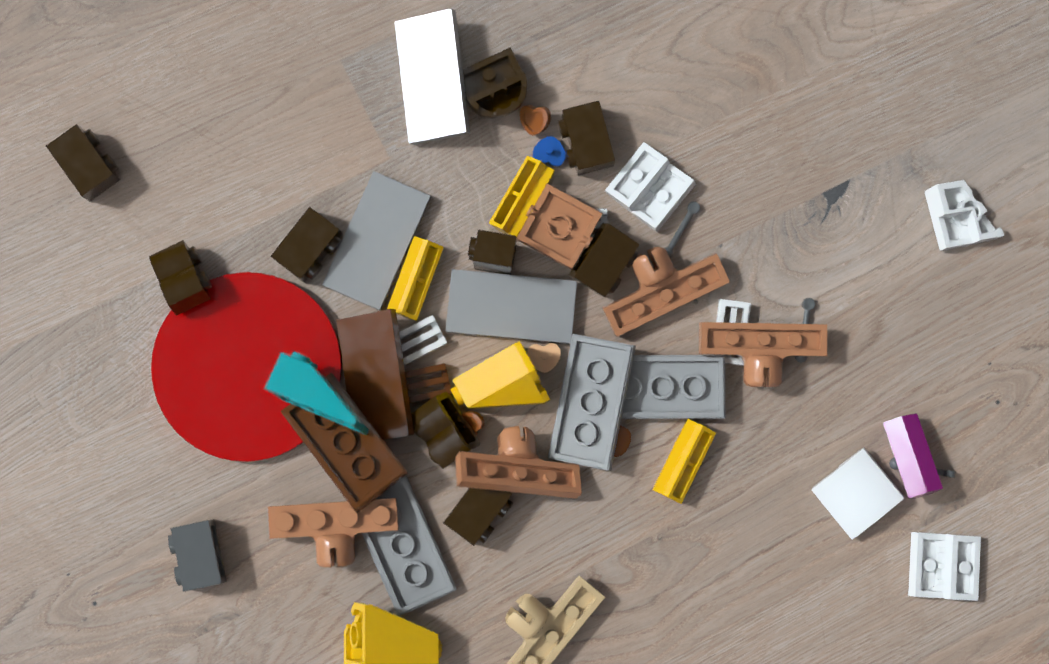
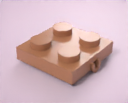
(559, 226)

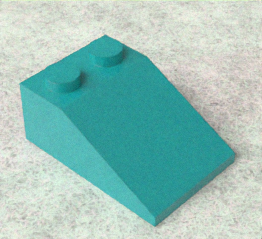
(301, 384)

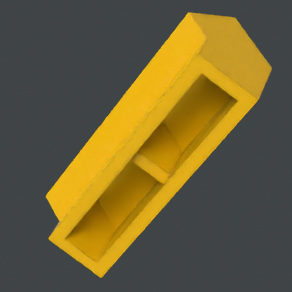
(521, 194)
(415, 278)
(684, 461)

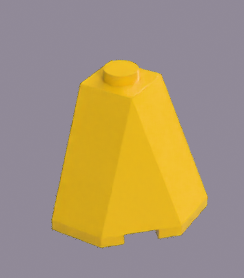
(501, 382)
(387, 639)

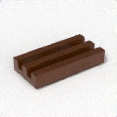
(435, 381)

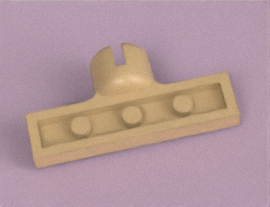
(551, 628)

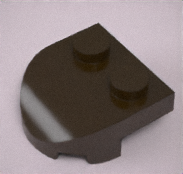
(495, 85)

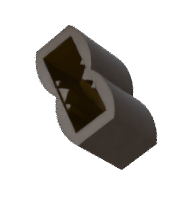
(180, 277)
(444, 429)

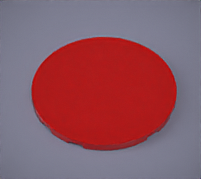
(220, 355)

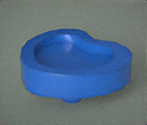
(549, 151)

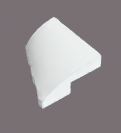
(958, 216)

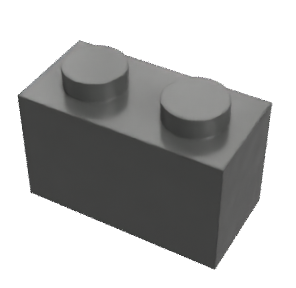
(197, 555)

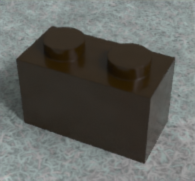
(587, 138)
(83, 162)
(307, 245)
(493, 252)
(605, 260)
(475, 513)

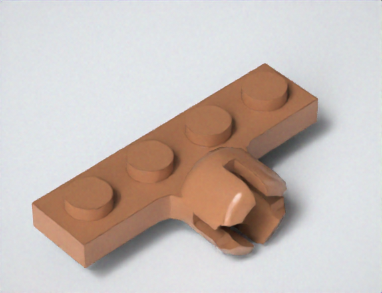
(663, 288)
(762, 346)
(517, 468)
(332, 526)

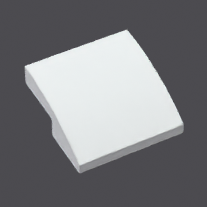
(650, 187)
(858, 493)
(944, 566)

